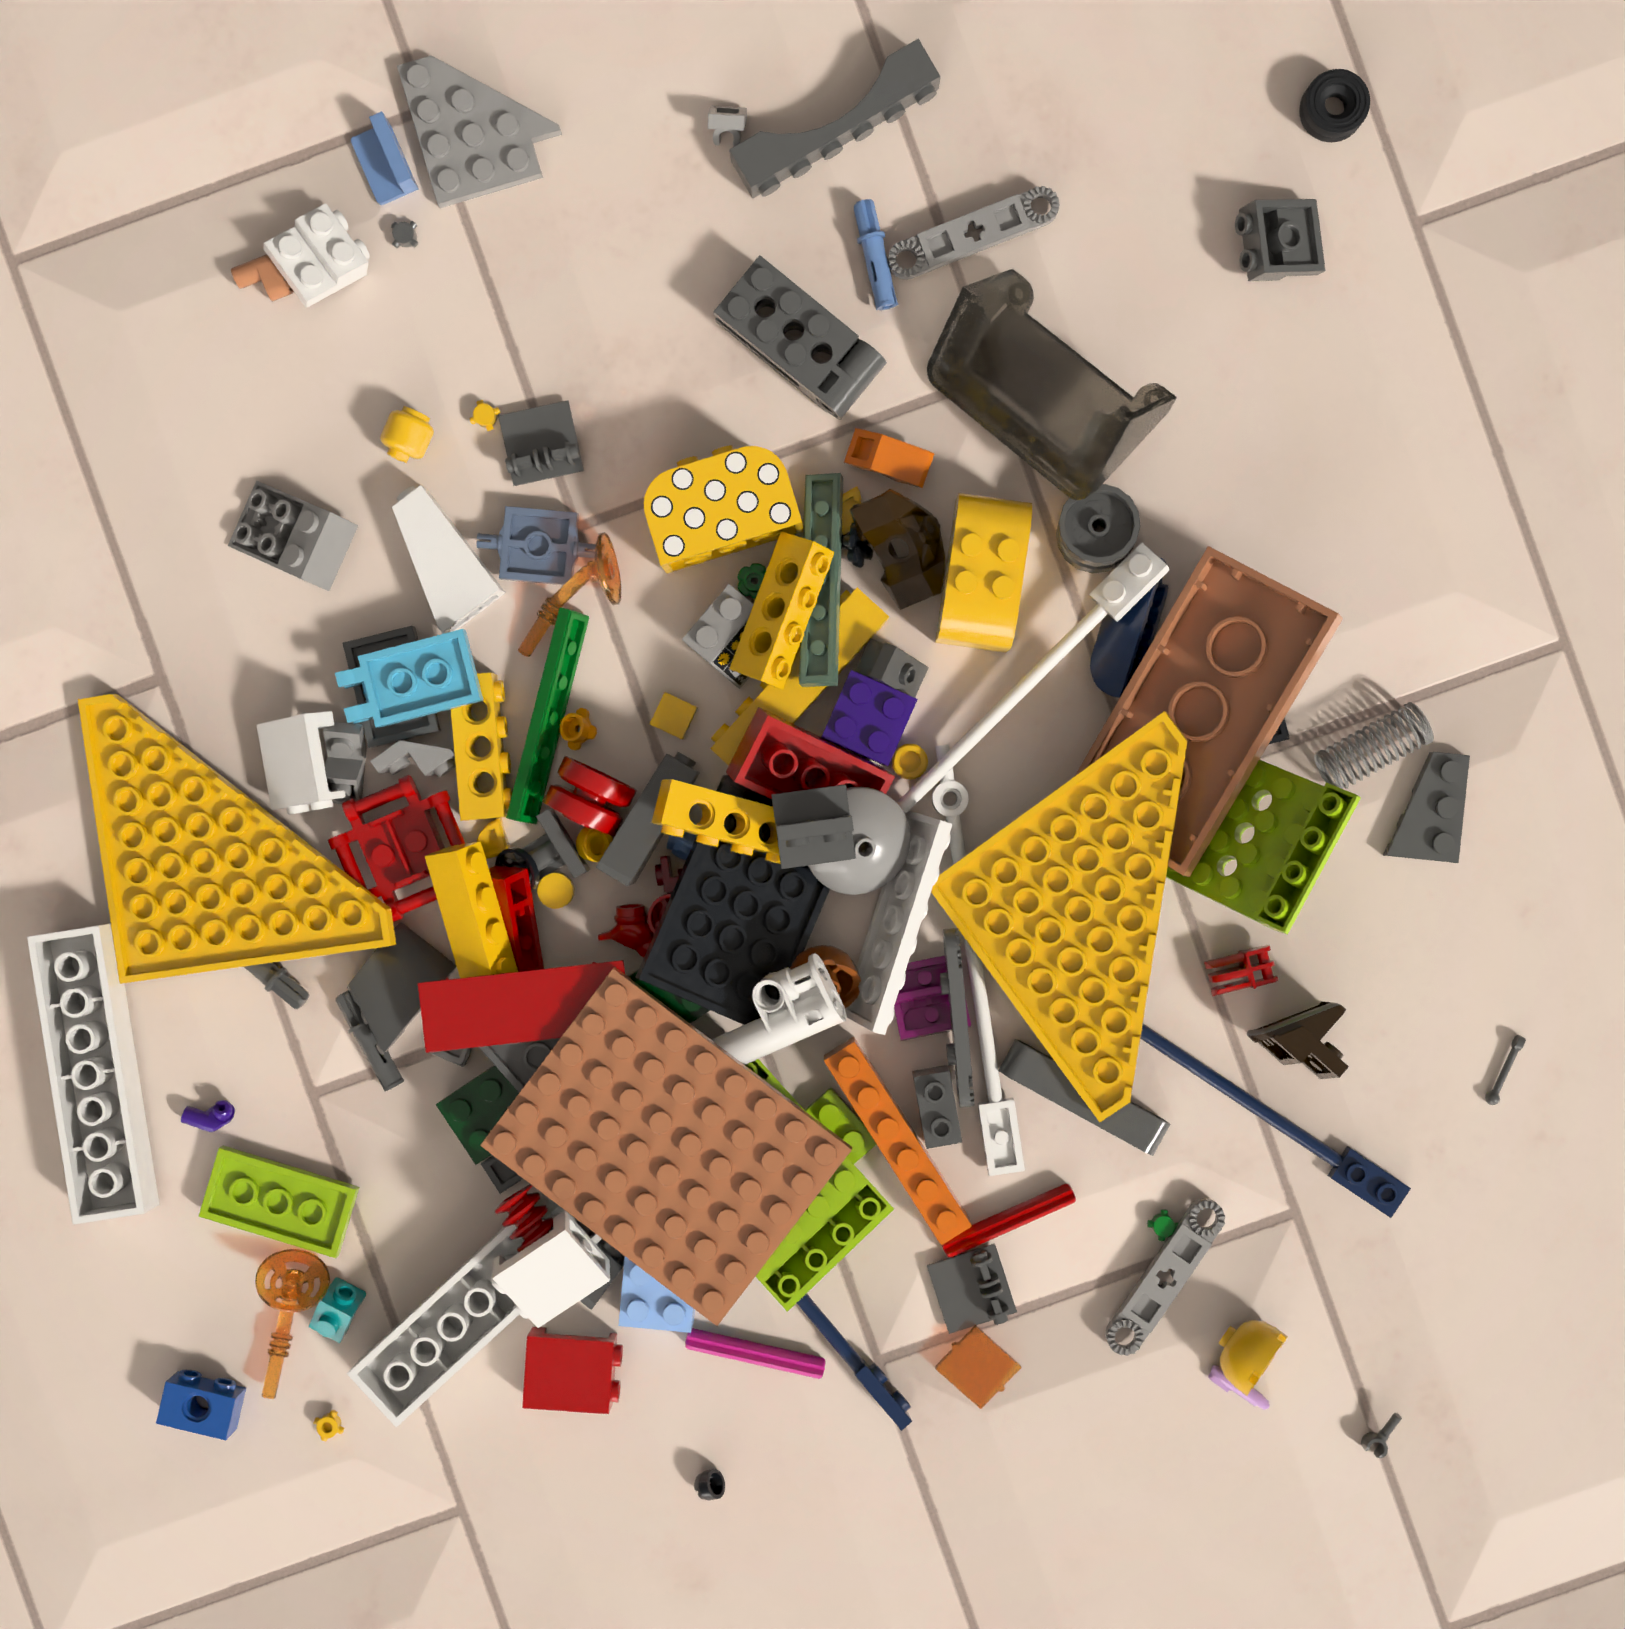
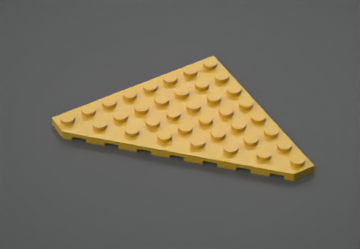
(201, 868)
(1072, 908)

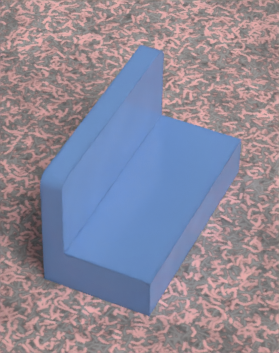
(383, 161)

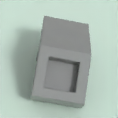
(429, 758)
(345, 759)

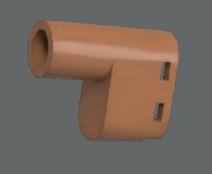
(262, 270)

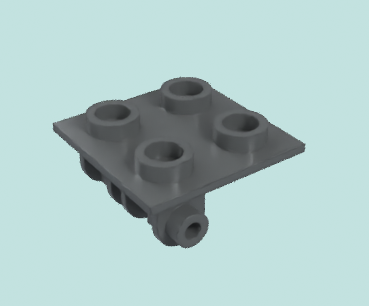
(540, 443)
(972, 1289)

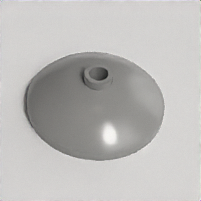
(885, 828)

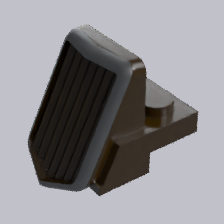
(1298, 1040)

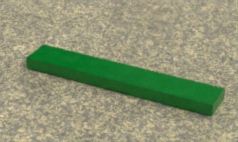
(547, 716)

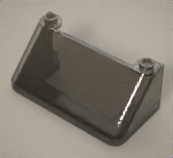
(1038, 389)

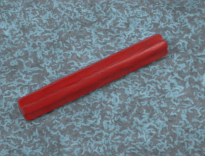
(1010, 1219)

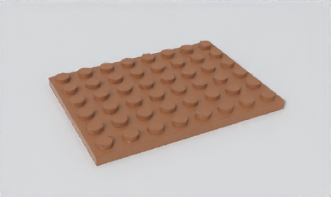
(666, 1146)

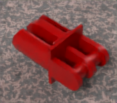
(1243, 970)

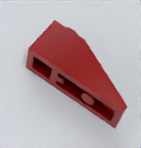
(518, 914)

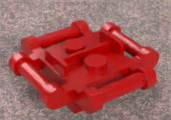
(397, 842)

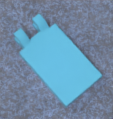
(413, 680)

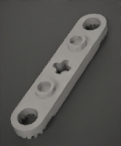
(999, 224)
(1150, 1300)

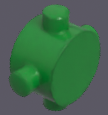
(1162, 1225)

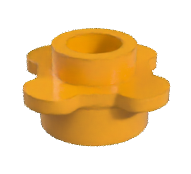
(569, 728)

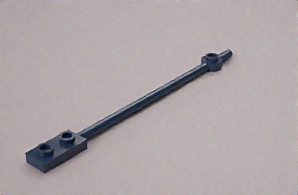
(1348, 1168)
(870, 1376)

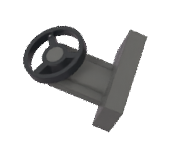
(546, 852)

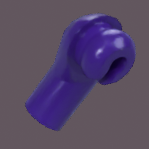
(211, 1119)

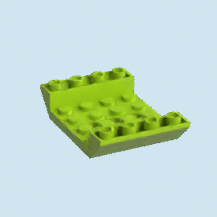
(1285, 853)

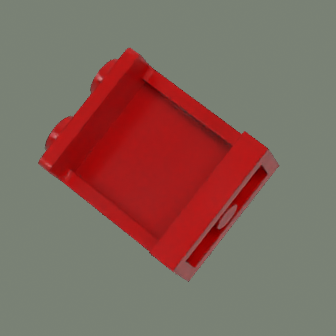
(571, 1372)

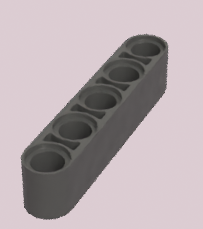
(1045, 1078)

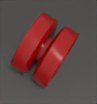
(588, 799)

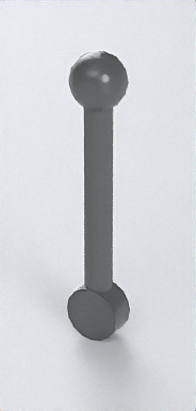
(1493, 1097)

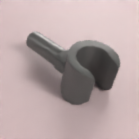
(1381, 1437)

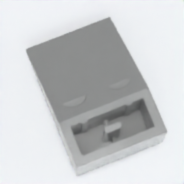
(293, 535)

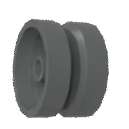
(1095, 550)

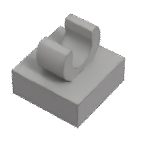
(727, 119)

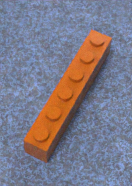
(897, 1140)

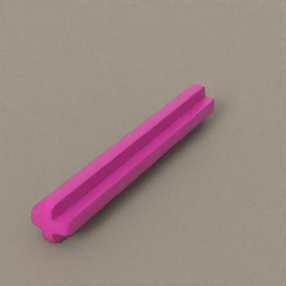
(755, 1353)

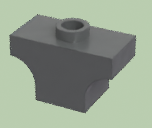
(892, 667)

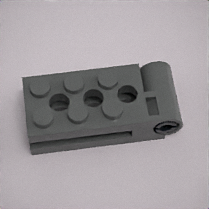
(829, 385)

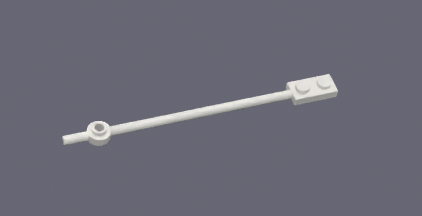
(1113, 597)
(997, 1114)

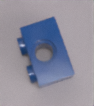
(182, 1412)

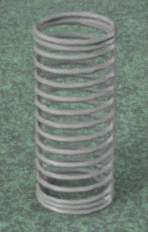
(1423, 737)

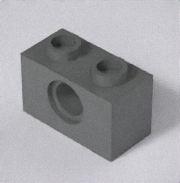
(937, 1106)

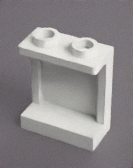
(296, 762)
(552, 1271)

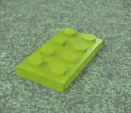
(278, 1201)

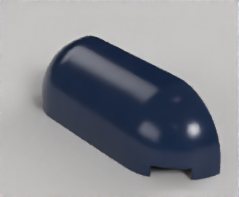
(1124, 643)

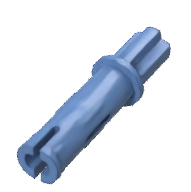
(875, 254)

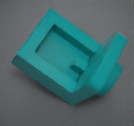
(337, 1310)

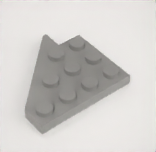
(471, 133)

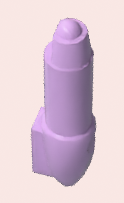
(1254, 1397)

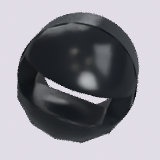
(710, 1485)

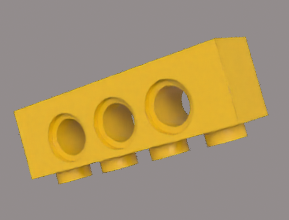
(782, 609)
(469, 766)
(678, 797)

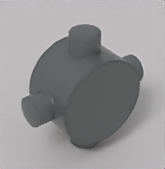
(404, 234)

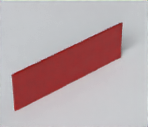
(507, 1005)

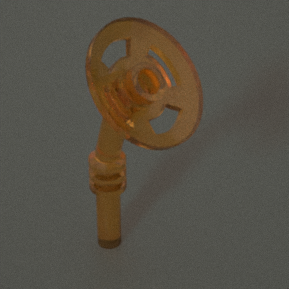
(602, 570)
(290, 1293)

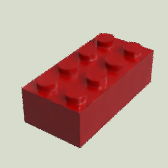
(787, 758)

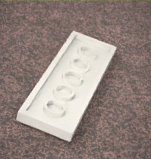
(897, 923)

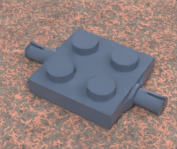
(537, 545)

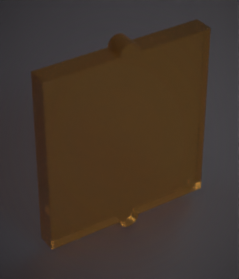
(978, 1366)

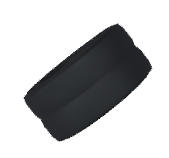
(1346, 87)

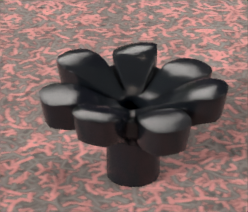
(857, 549)

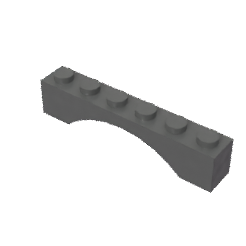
(773, 157)

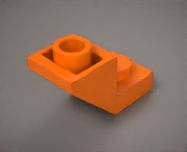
(889, 457)

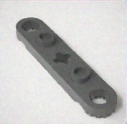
(953, 984)

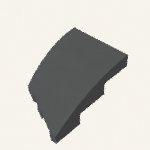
(389, 984)

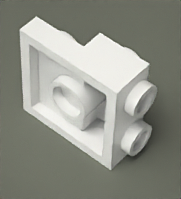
(318, 255)

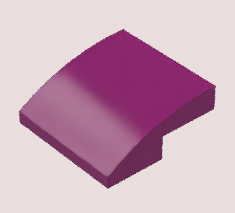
(920, 1004)

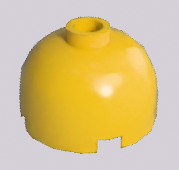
(1249, 1352)

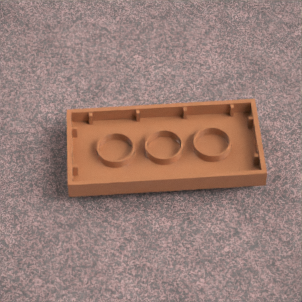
(1226, 678)

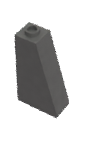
(637, 835)

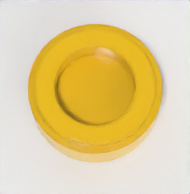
(909, 761)
(592, 844)
(556, 890)

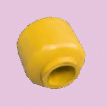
(407, 434)

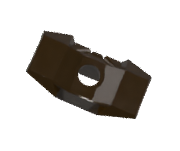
(896, 516)

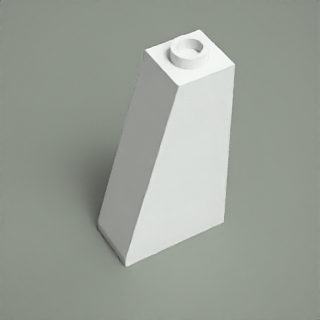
(447, 566)

